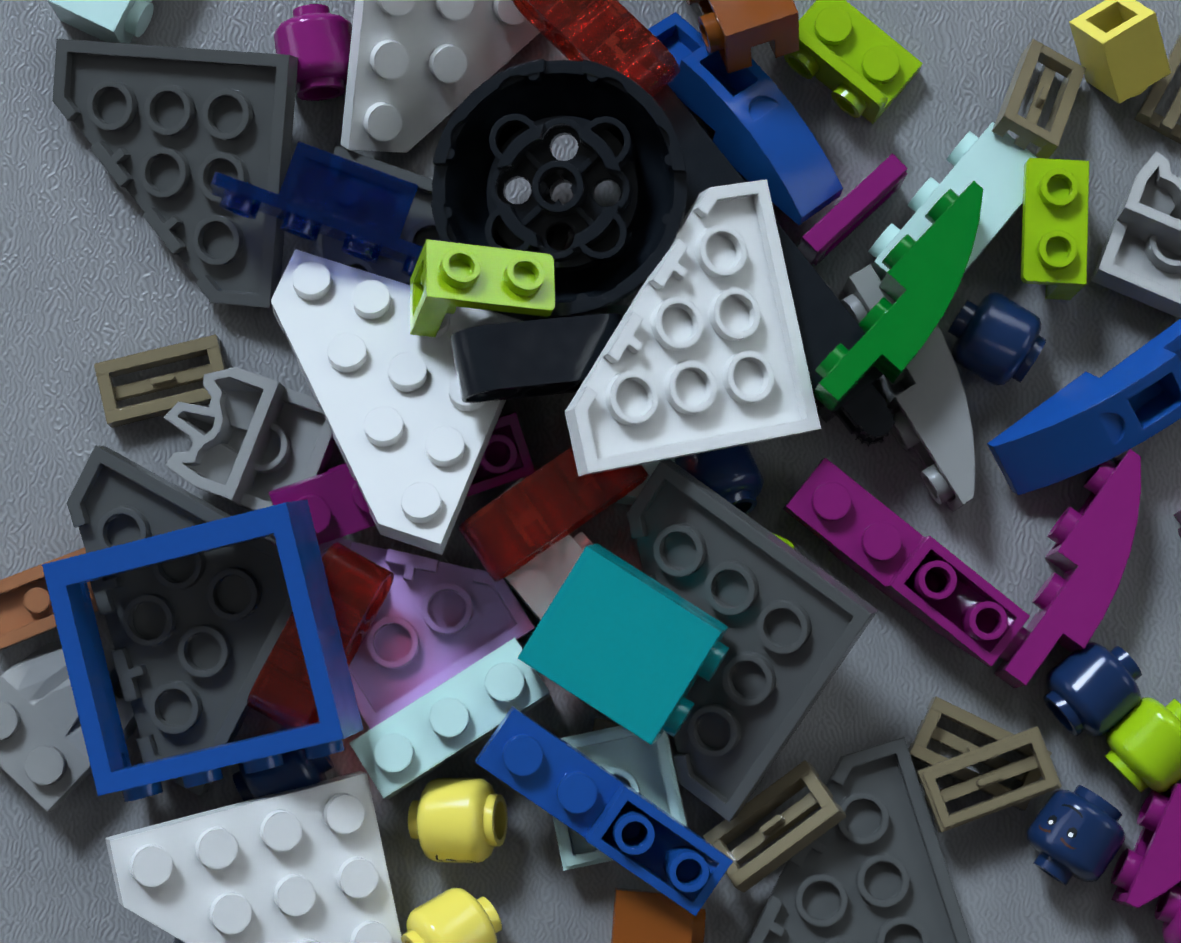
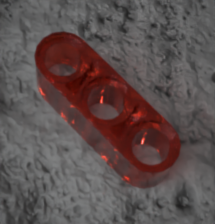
(605, 35)
(543, 512)
(357, 594)

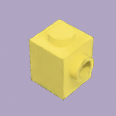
(1120, 48)

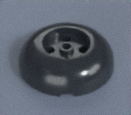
(621, 137)

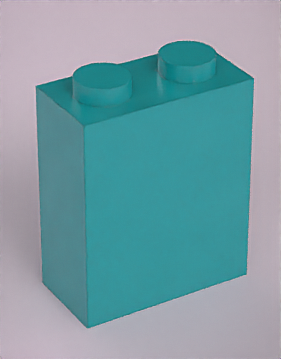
(625, 644)

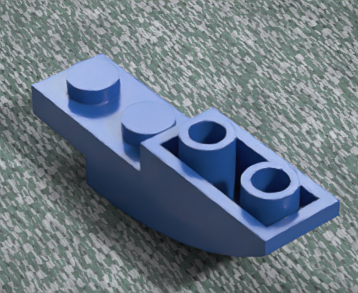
(751, 123)
(1094, 417)
(604, 810)

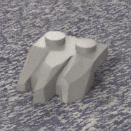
(1145, 240)
(250, 438)
(41, 725)

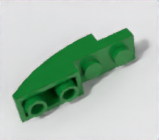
(921, 284)

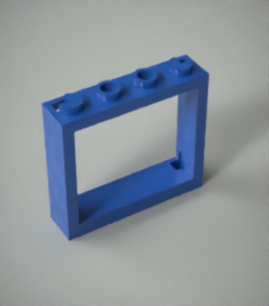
(315, 624)

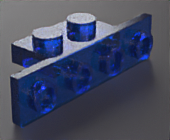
(332, 199)

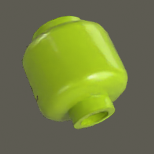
(1148, 745)

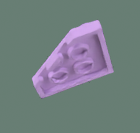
(427, 628)

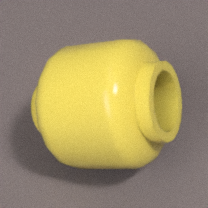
(458, 820)
(453, 918)

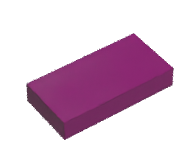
(853, 210)

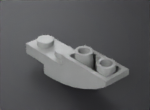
(933, 407)

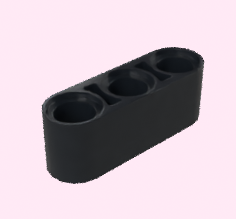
(529, 356)

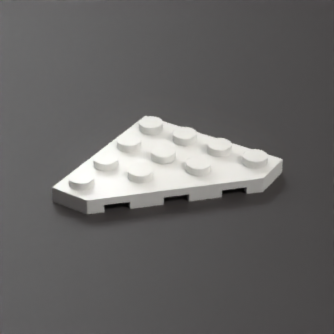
(420, 63)
(704, 348)
(388, 393)
(264, 870)

